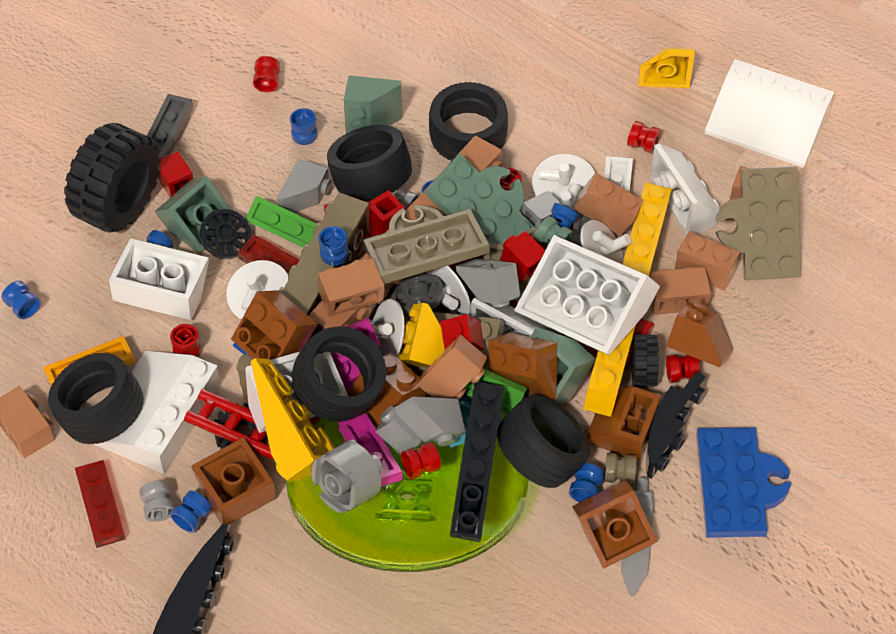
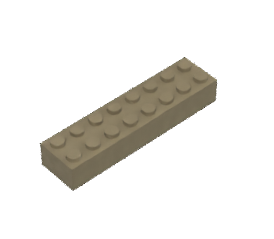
(302, 282)

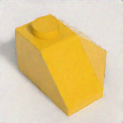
(668, 68)
(421, 338)

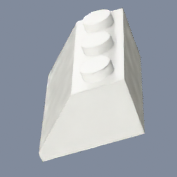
(689, 195)
(159, 279)
(514, 321)
(323, 367)

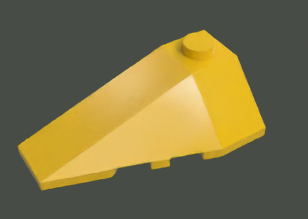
(289, 432)

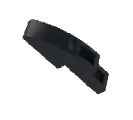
(670, 422)

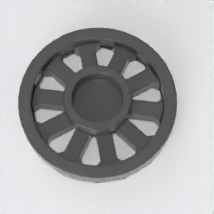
(415, 291)

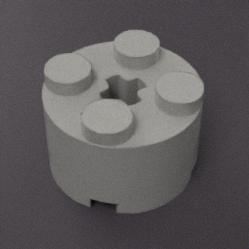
(347, 476)

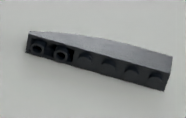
(476, 462)
(195, 590)

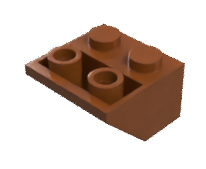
(273, 327)
(629, 424)

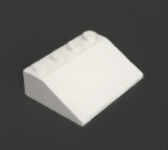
(769, 113)
(586, 295)
(169, 390)

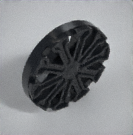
(224, 233)

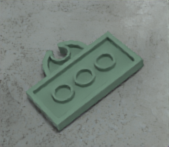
(495, 209)

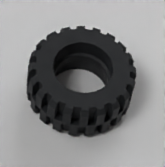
(112, 177)

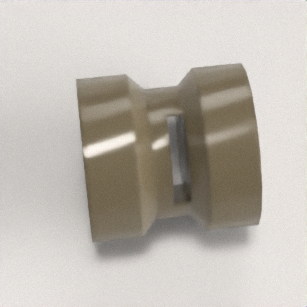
(620, 468)

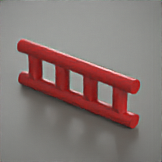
(227, 430)

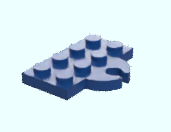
(737, 482)

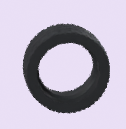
(466, 98)
(369, 161)
(360, 351)
(110, 415)
(543, 441)

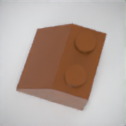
(700, 335)
(525, 362)
(398, 387)
(234, 481)
(614, 523)

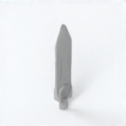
(635, 566)

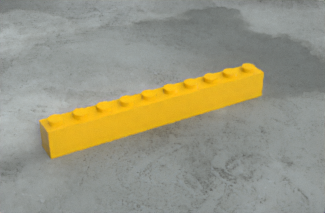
(638, 256)

